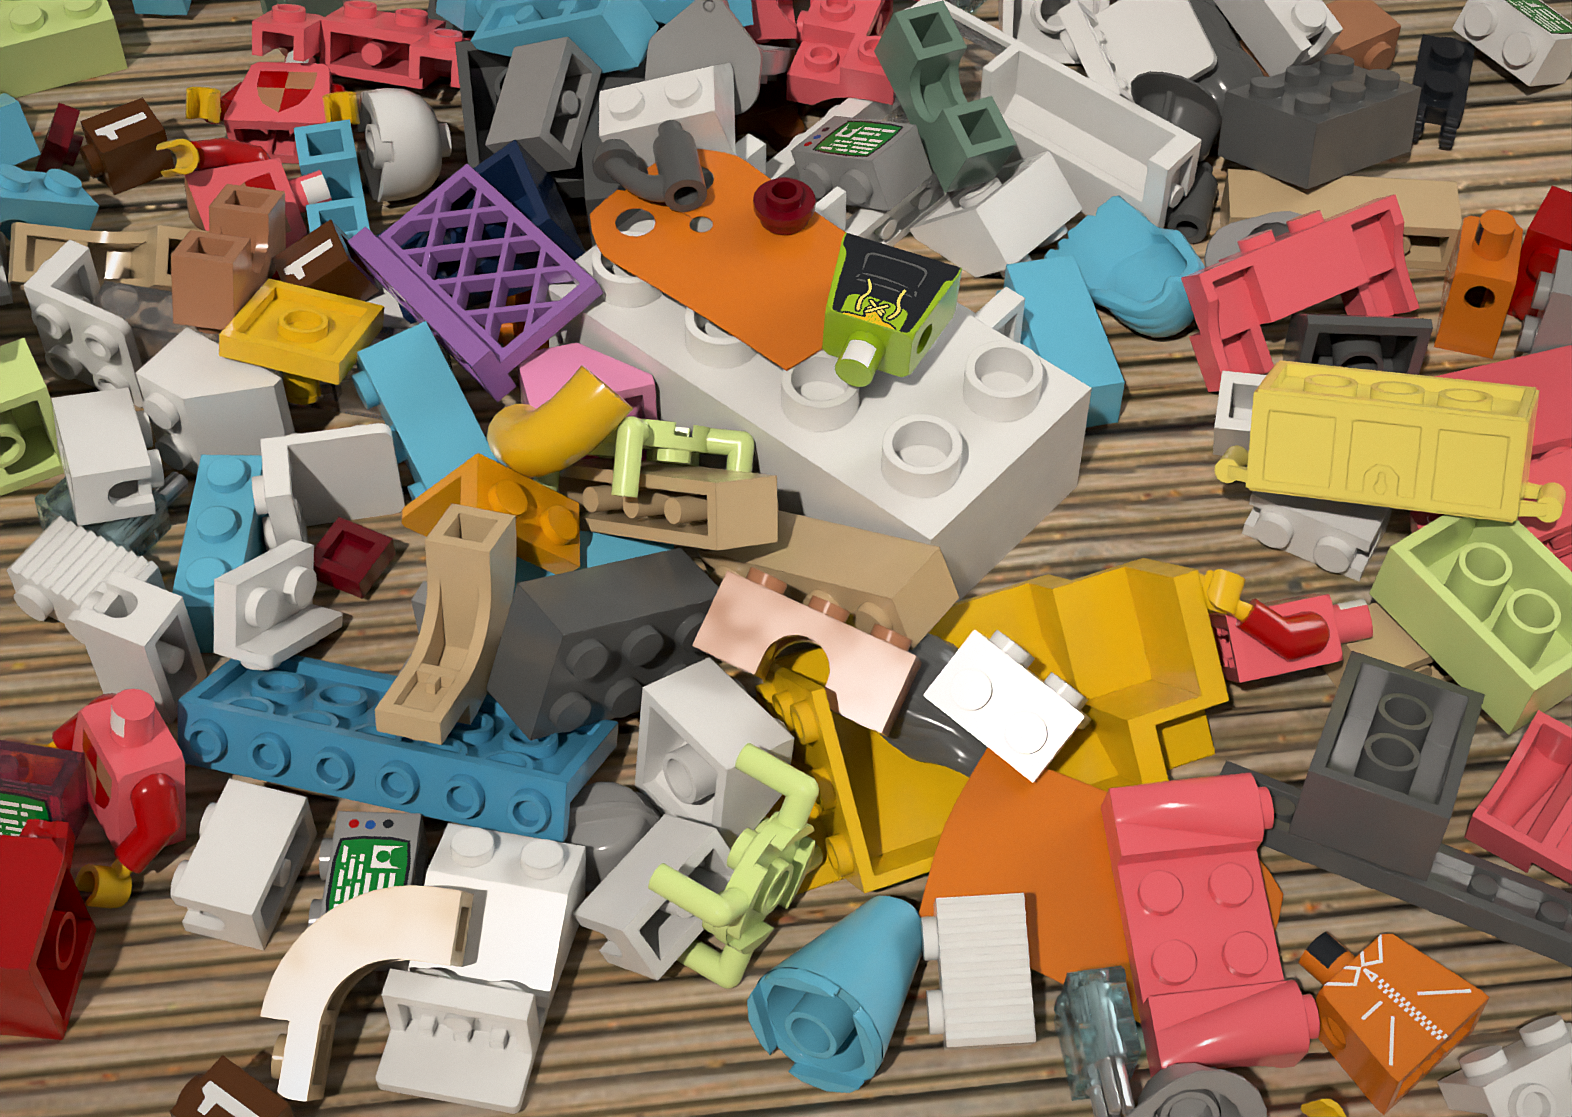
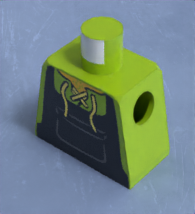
(885, 309)

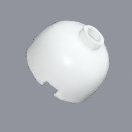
(401, 143)

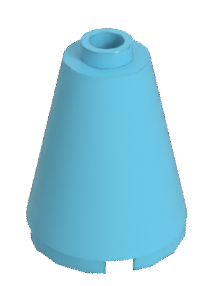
(841, 995)

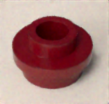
(784, 205)

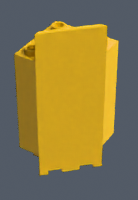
(1121, 637)

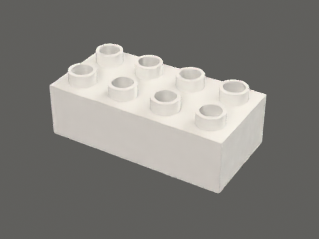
(941, 457)

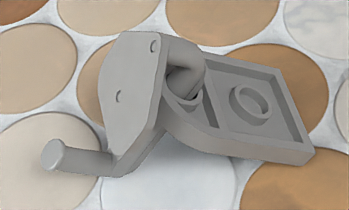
(711, 36)

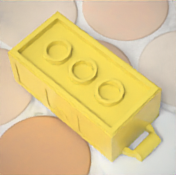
(1394, 442)

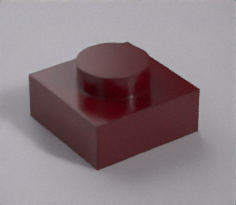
(61, 141)
(352, 557)

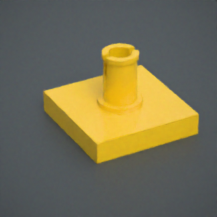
(302, 334)

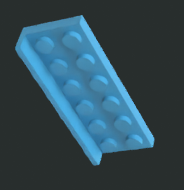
(317, 732)

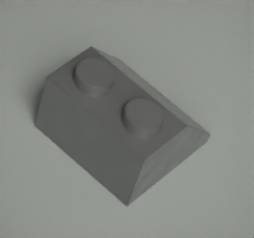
(1358, 341)

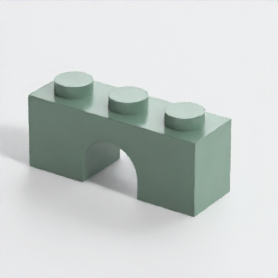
(922, 62)

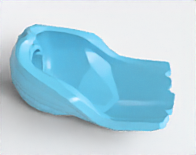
(1133, 267)

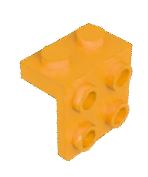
(544, 518)

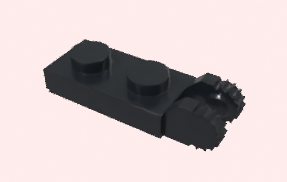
(1444, 76)

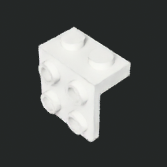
(1136, 39)
(77, 336)
(326, 477)
(1007, 704)
(1520, 1079)

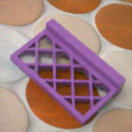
(430, 299)

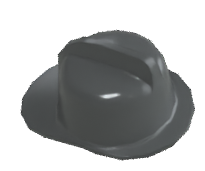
(1180, 103)

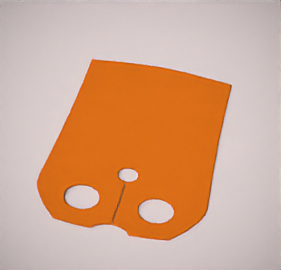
(736, 274)
(1052, 848)

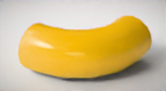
(559, 430)

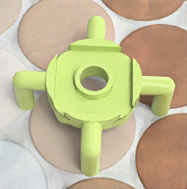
(666, 445)
(767, 872)

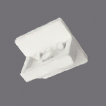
(459, 1039)

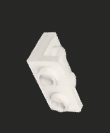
(268, 608)

